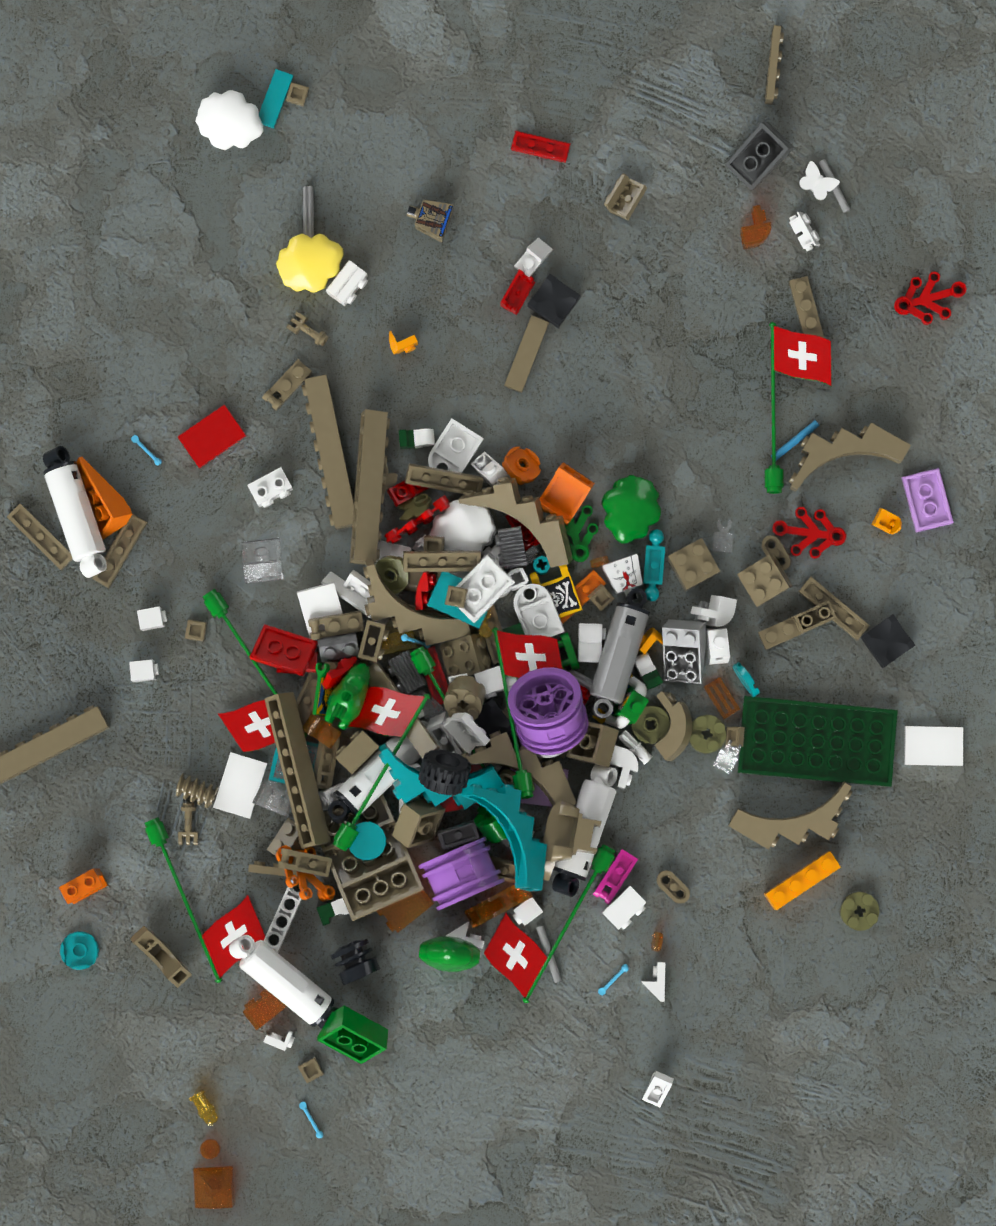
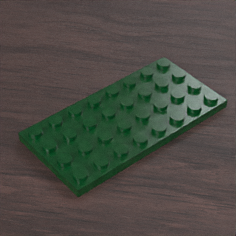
(818, 741)

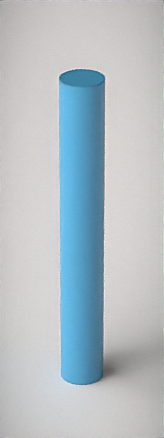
(796, 439)

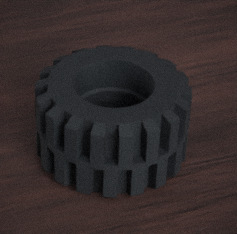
(444, 772)

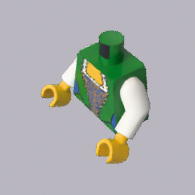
(631, 708)

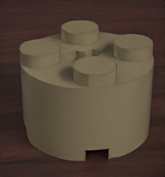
(465, 695)

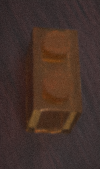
(263, 1009)

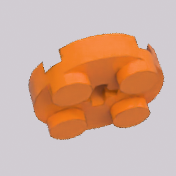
(515, 470)

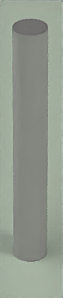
(837, 191)
(547, 948)

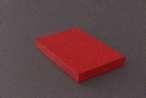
(211, 436)
(283, 650)

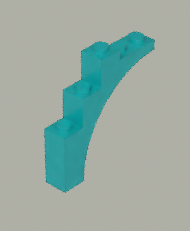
(409, 786)
(518, 827)

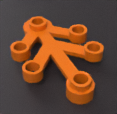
(301, 879)

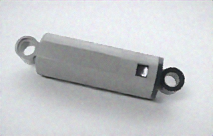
(619, 653)

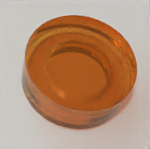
(599, 562)
(657, 941)
(210, 1149)

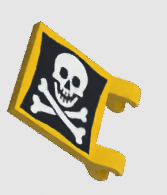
(562, 592)

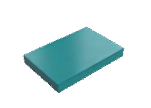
(439, 595)

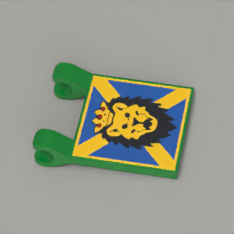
(321, 694)

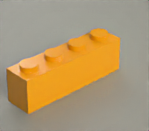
(802, 880)

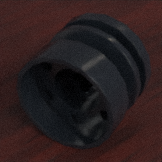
(355, 961)

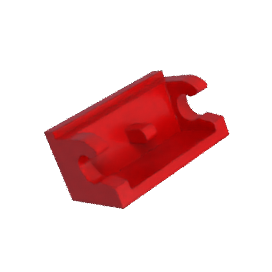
(517, 292)

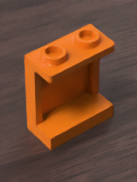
(565, 493)
(83, 886)

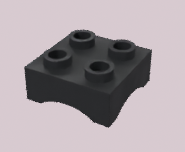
(553, 301)
(887, 641)
(493, 719)

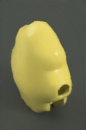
(309, 262)

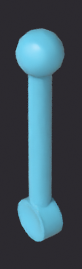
(135, 439)
(404, 637)
(602, 990)
(303, 1105)

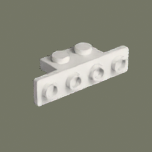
(353, 590)

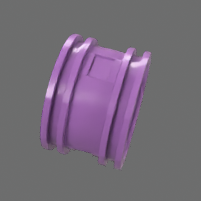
(548, 711)
(461, 873)

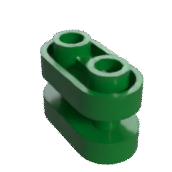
(565, 643)

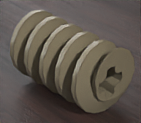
(196, 791)

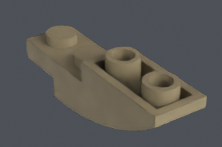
(797, 625)

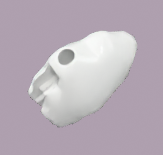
(229, 120)
(464, 527)

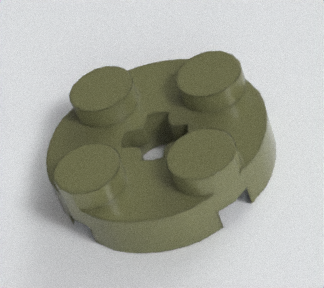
(393, 564)
(661, 723)
(712, 743)
(853, 920)

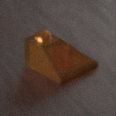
(214, 1187)

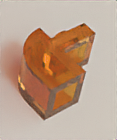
(756, 234)
(321, 730)

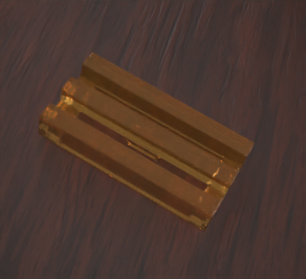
(726, 691)

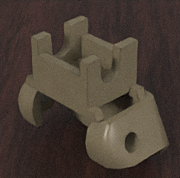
(568, 832)

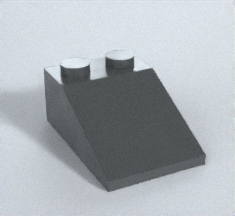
(759, 155)

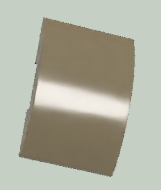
(374, 882)

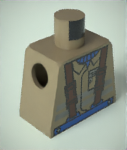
(432, 218)

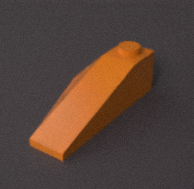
(107, 504)

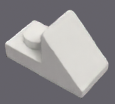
(533, 257)
(461, 933)
(657, 987)
(657, 1088)

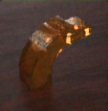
(496, 905)

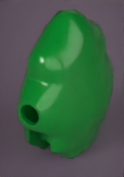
(631, 508)
(348, 696)
(449, 954)

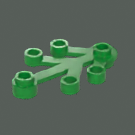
(573, 531)

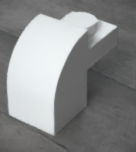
(719, 612)
(627, 761)

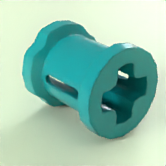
(538, 570)

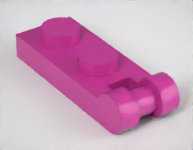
(615, 876)

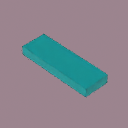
(275, 98)

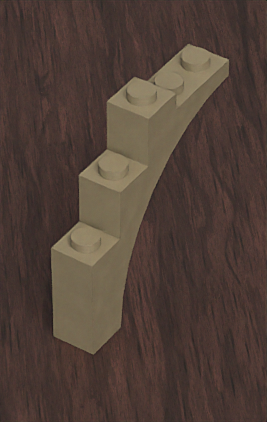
(873, 442)
(506, 498)
(385, 604)
(549, 778)
(820, 820)

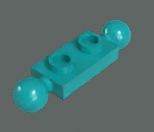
(654, 564)

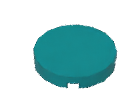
(745, 679)
(369, 841)
(79, 950)

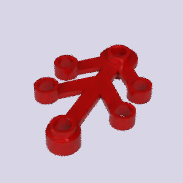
(926, 299)
(411, 527)
(812, 533)

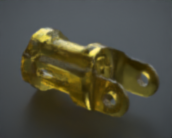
(205, 1109)

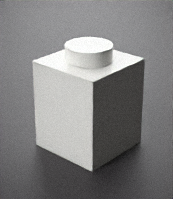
(151, 618)
(143, 670)
(527, 911)

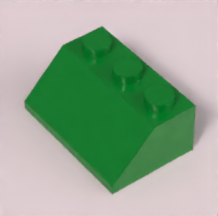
(353, 1035)

